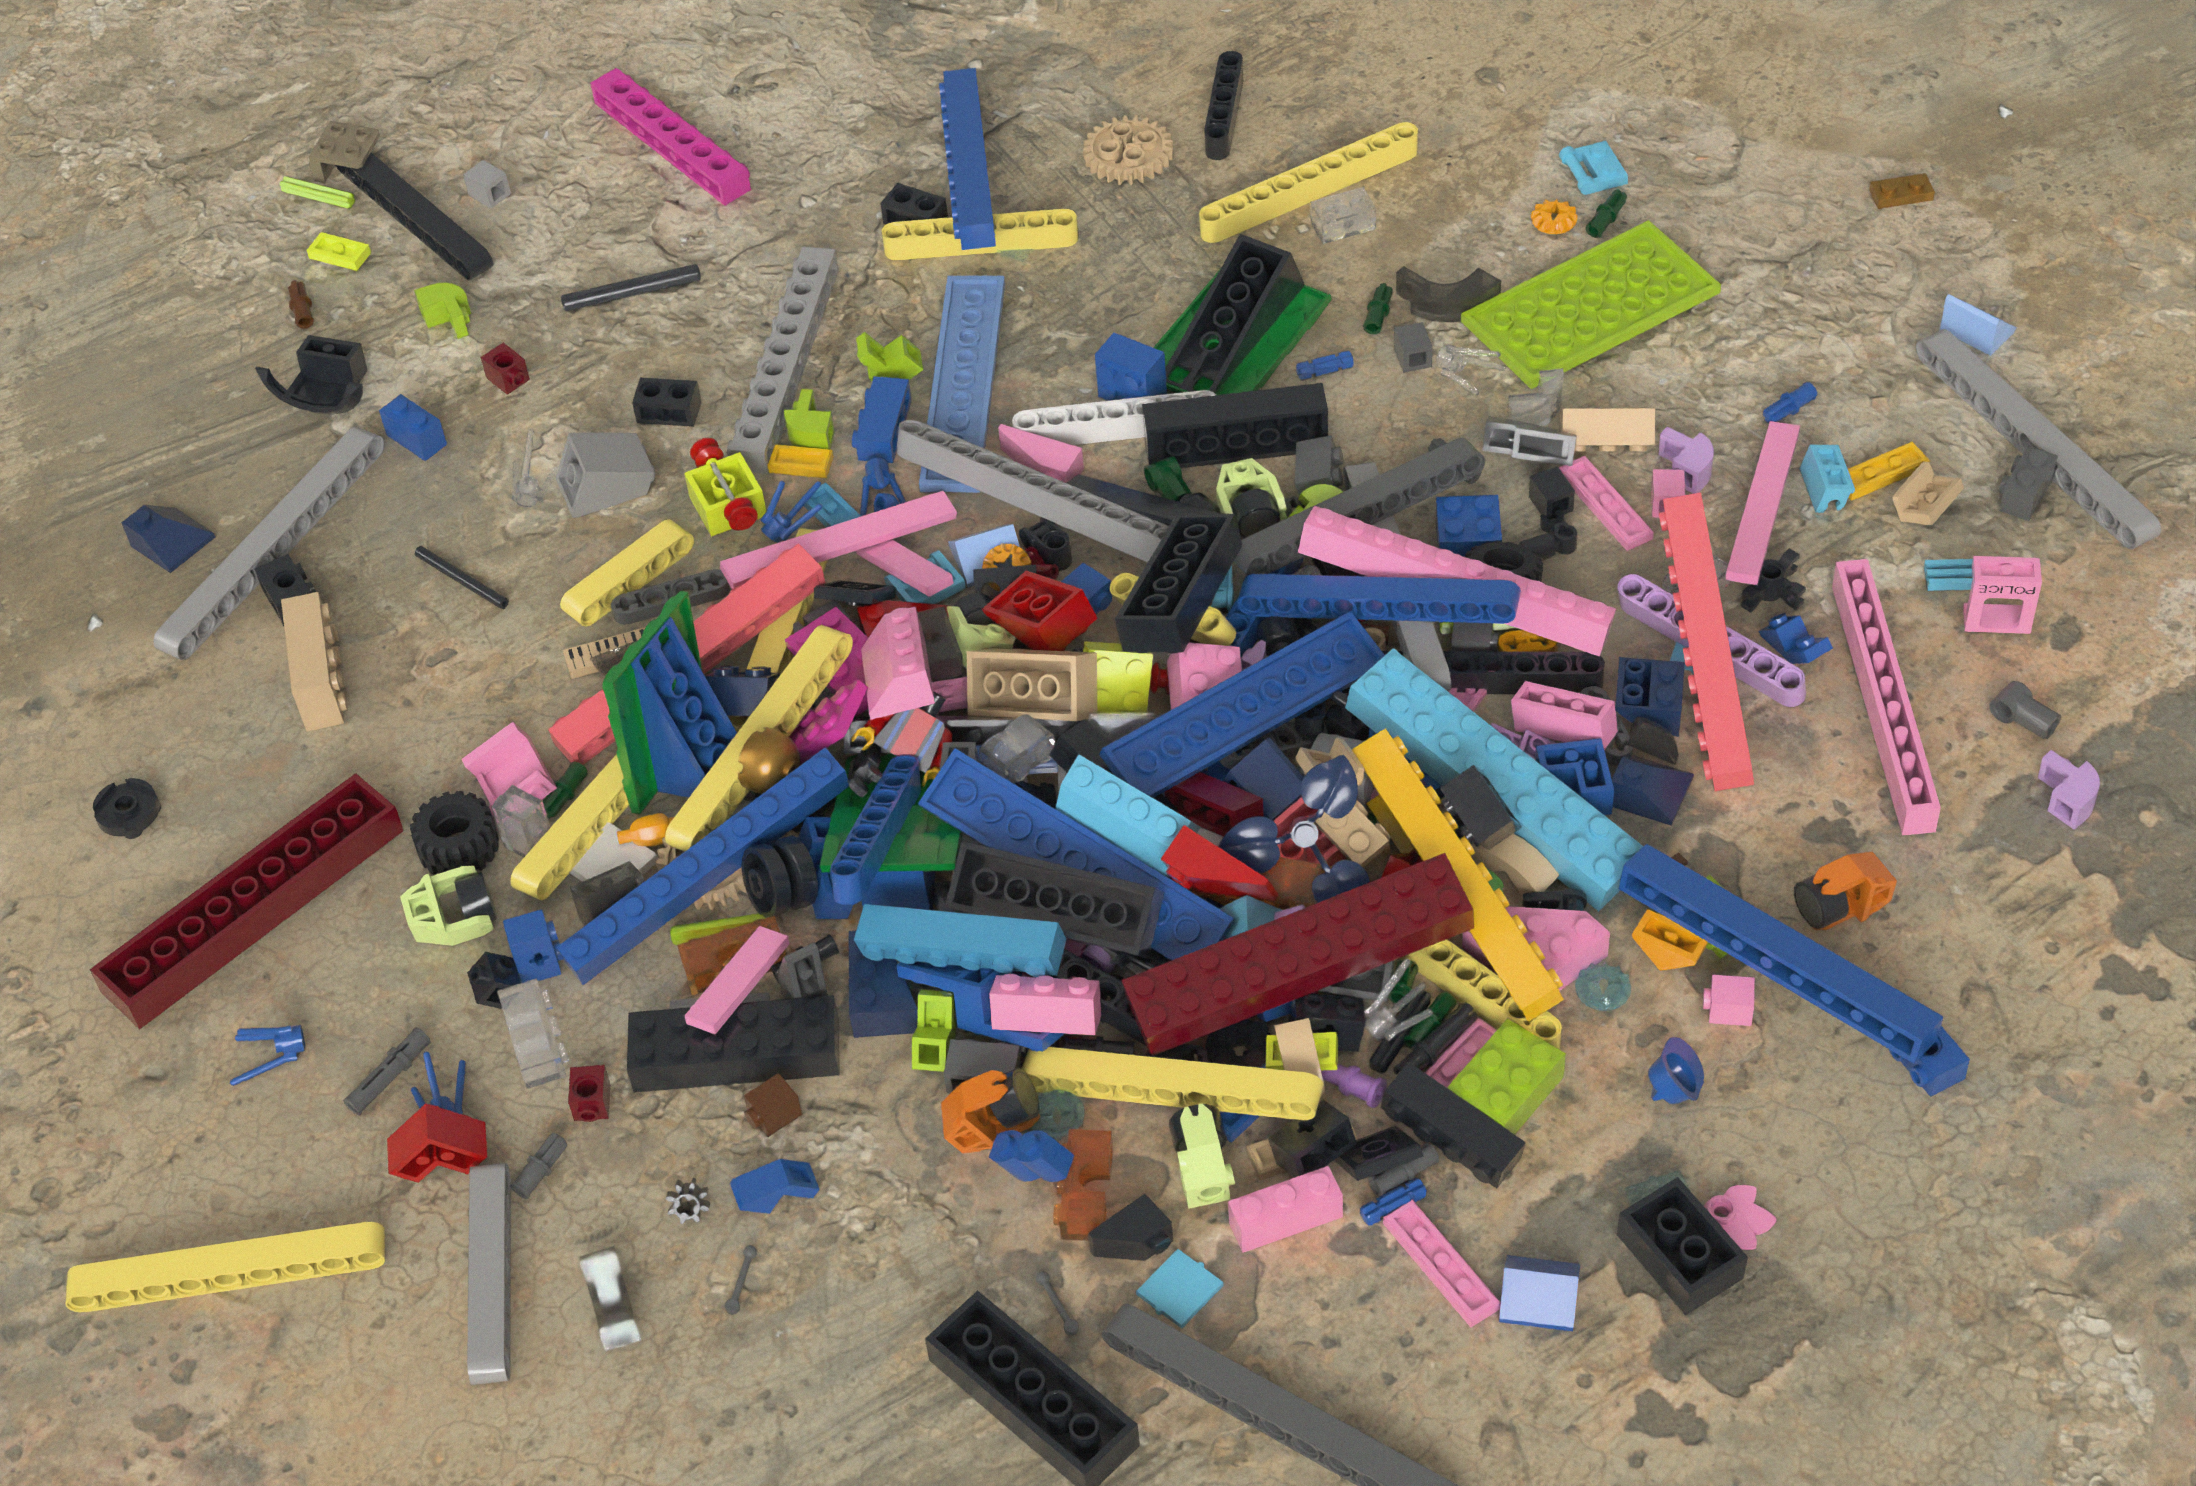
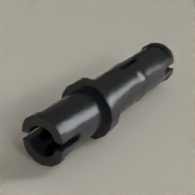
(1426, 1051)

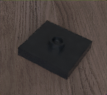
(854, 592)
(1379, 1153)

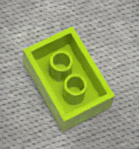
(1510, 1075)

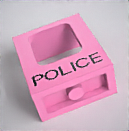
(2003, 579)

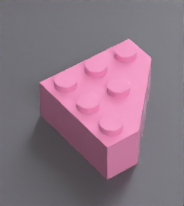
(1565, 937)

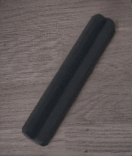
(1388, 1050)

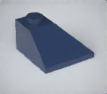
(165, 535)
(1649, 788)

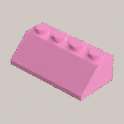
(897, 665)

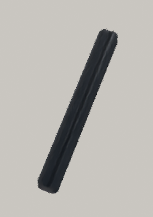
(630, 287)

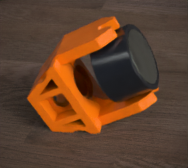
(1844, 889)
(970, 1120)

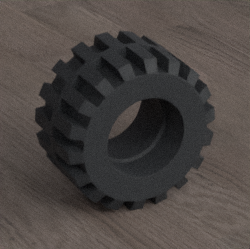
(1509, 557)
(448, 816)

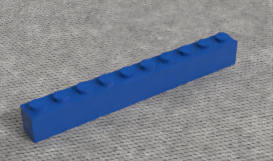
(966, 160)
(702, 866)
(1781, 953)

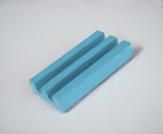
(1949, 574)

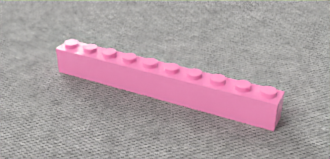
(1382, 553)
(1886, 698)

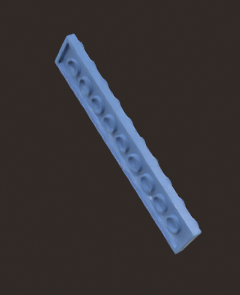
(965, 367)

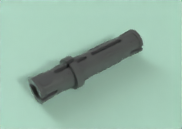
(398, 1060)

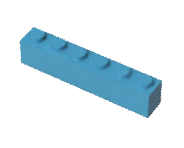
(960, 940)

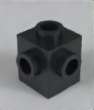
(491, 974)

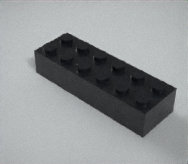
(1235, 425)
(1178, 583)
(1084, 903)
(752, 1046)
(1032, 1392)

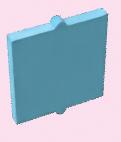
(1179, 1288)

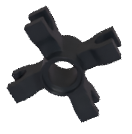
(1774, 585)

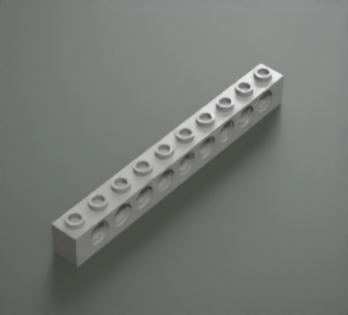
(784, 357)

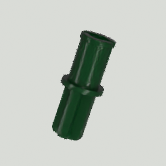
(1606, 214)
(1378, 309)
(565, 788)
(1441, 1009)

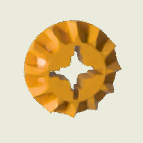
(1565, 219)
(1000, 555)

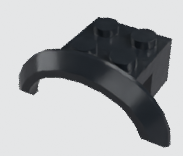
(326, 377)

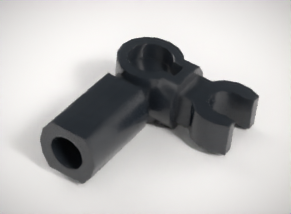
(1559, 537)

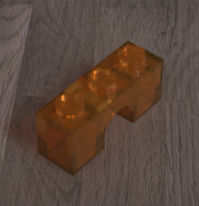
(708, 955)
(1081, 1208)

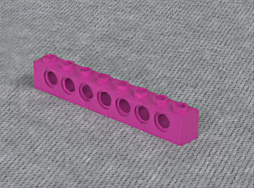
(671, 136)

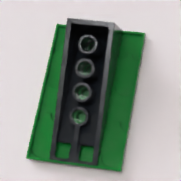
(1241, 322)

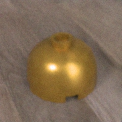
(767, 759)

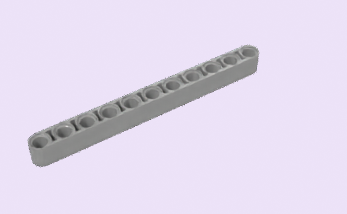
(2024, 426)
(1029, 489)
(268, 541)
(1416, 638)

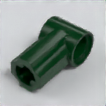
(1166, 478)

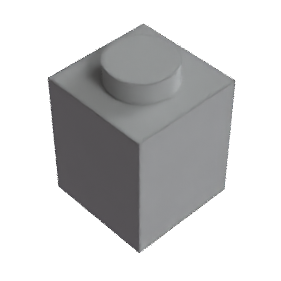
(487, 184)

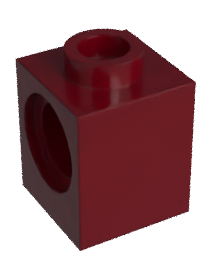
(505, 368)
(586, 1082)

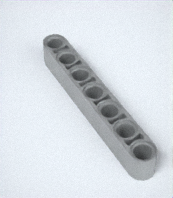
(489, 1274)

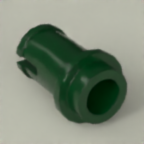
(1404, 984)

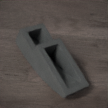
(1529, 441)

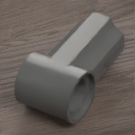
(2017, 705)

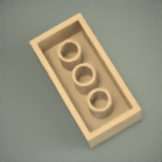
(314, 661)
(1031, 683)

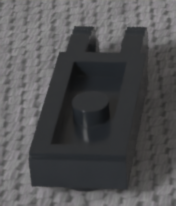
(865, 769)

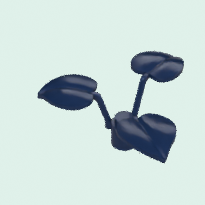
(1331, 790)

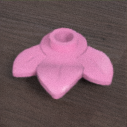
(1742, 1216)

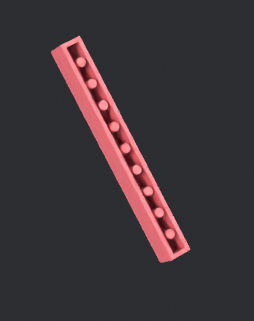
(718, 634)
(1708, 643)

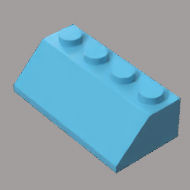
(1120, 813)

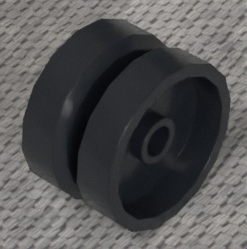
(779, 876)

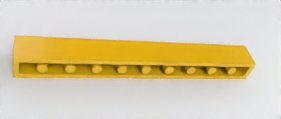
(1433, 834)

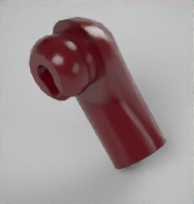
(1047, 570)

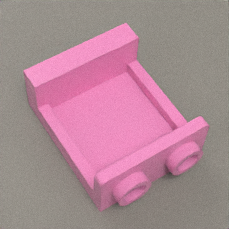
(507, 761)

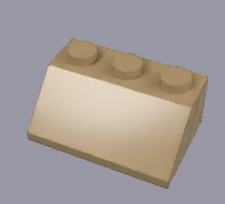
(1610, 427)

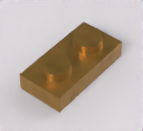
(1901, 191)

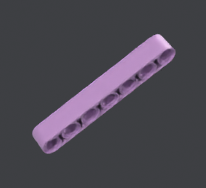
(1745, 667)

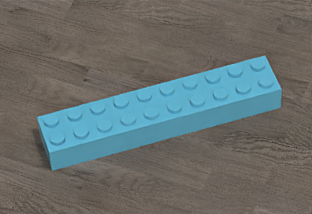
(1450, 738)

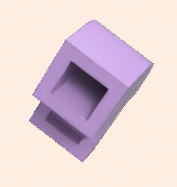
(1690, 455)
(2073, 788)

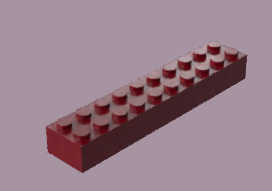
(246, 900)
(1298, 954)

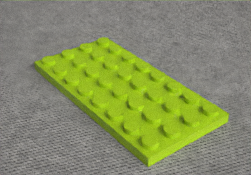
(1590, 303)

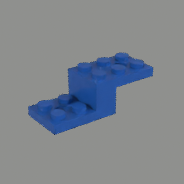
(973, 1001)

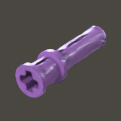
(1354, 1082)

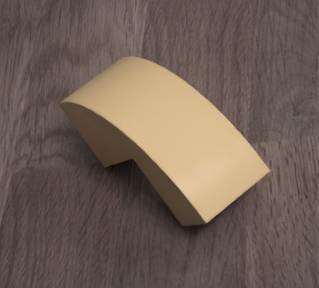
(1521, 861)
(1299, 1049)

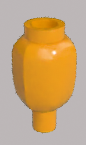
(646, 830)

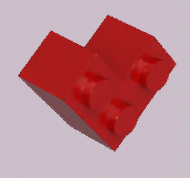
(436, 1139)

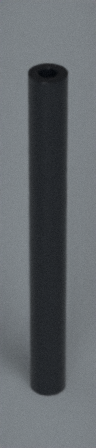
(461, 577)

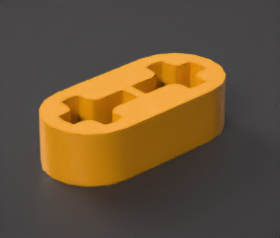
(1525, 642)

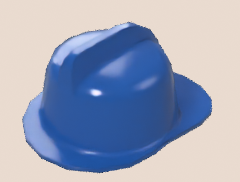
(1676, 1073)

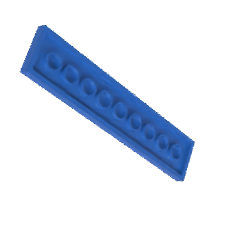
(1243, 707)
(1019, 823)

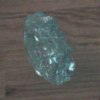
(1589, 990)
(1070, 1109)

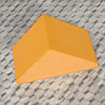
(1667, 942)

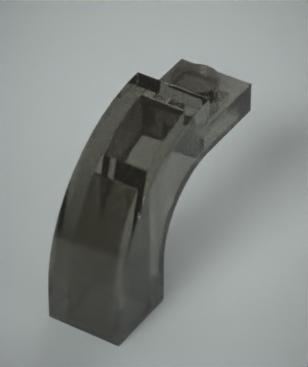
(1445, 301)
(610, 1298)

